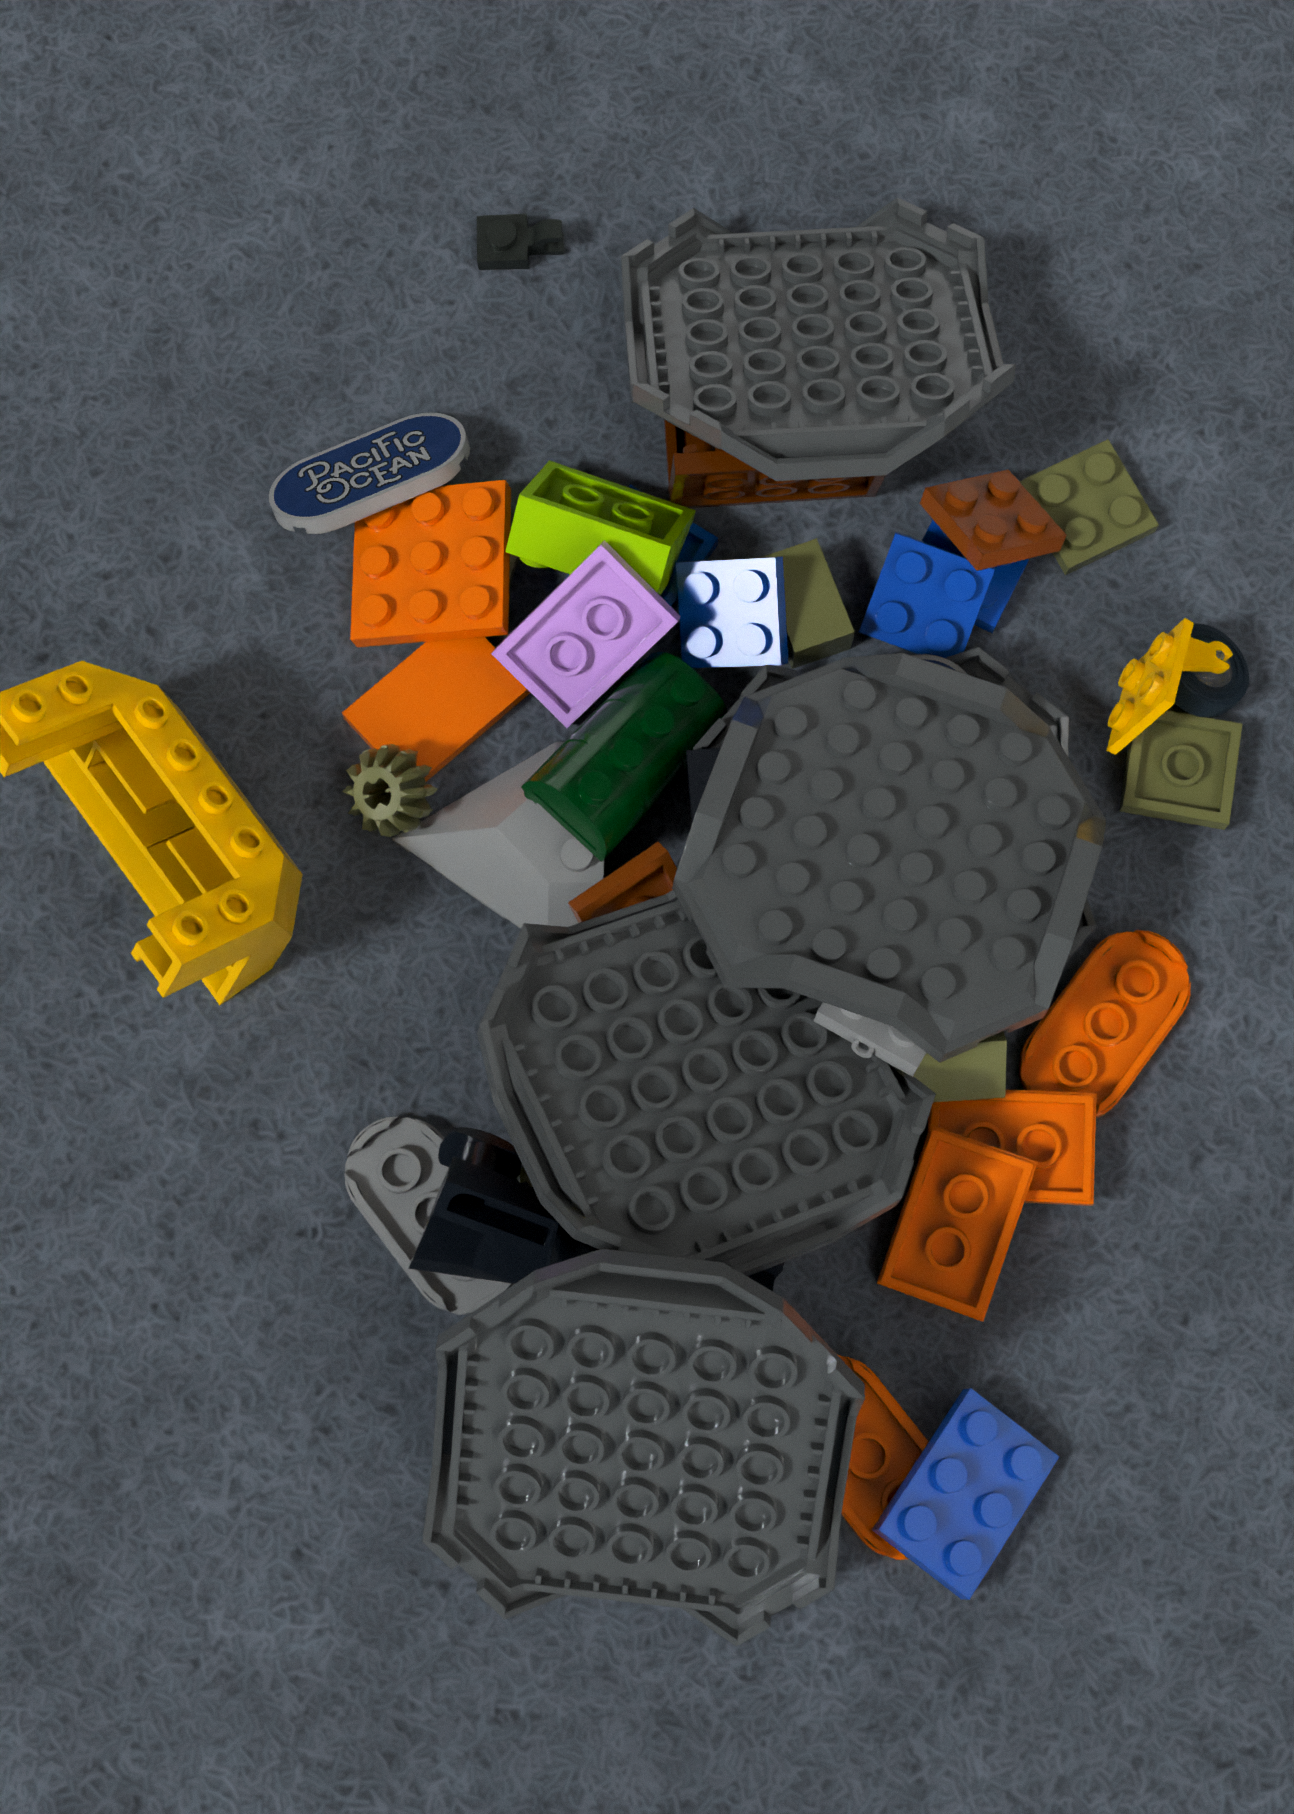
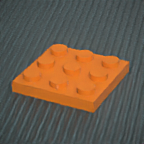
(433, 567)

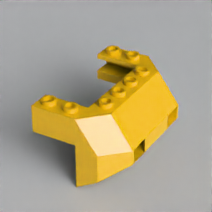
(166, 817)

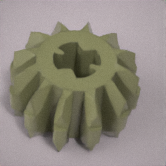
(372, 795)

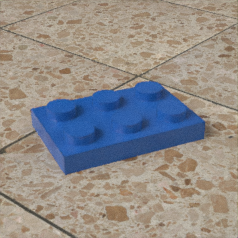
(965, 1493)

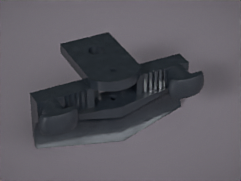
(491, 1222)

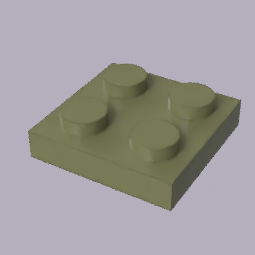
(1092, 504)
(1183, 770)

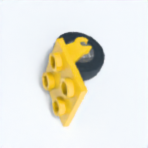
(1187, 667)

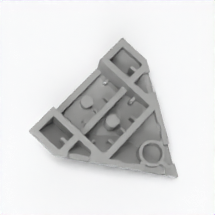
(508, 850)

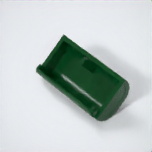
(626, 752)

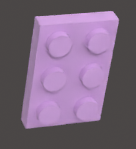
(586, 634)

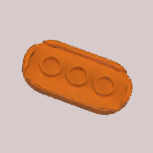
(1108, 1019)
(881, 1457)

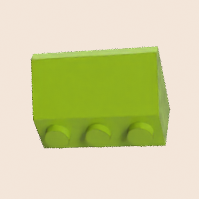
(572, 512)

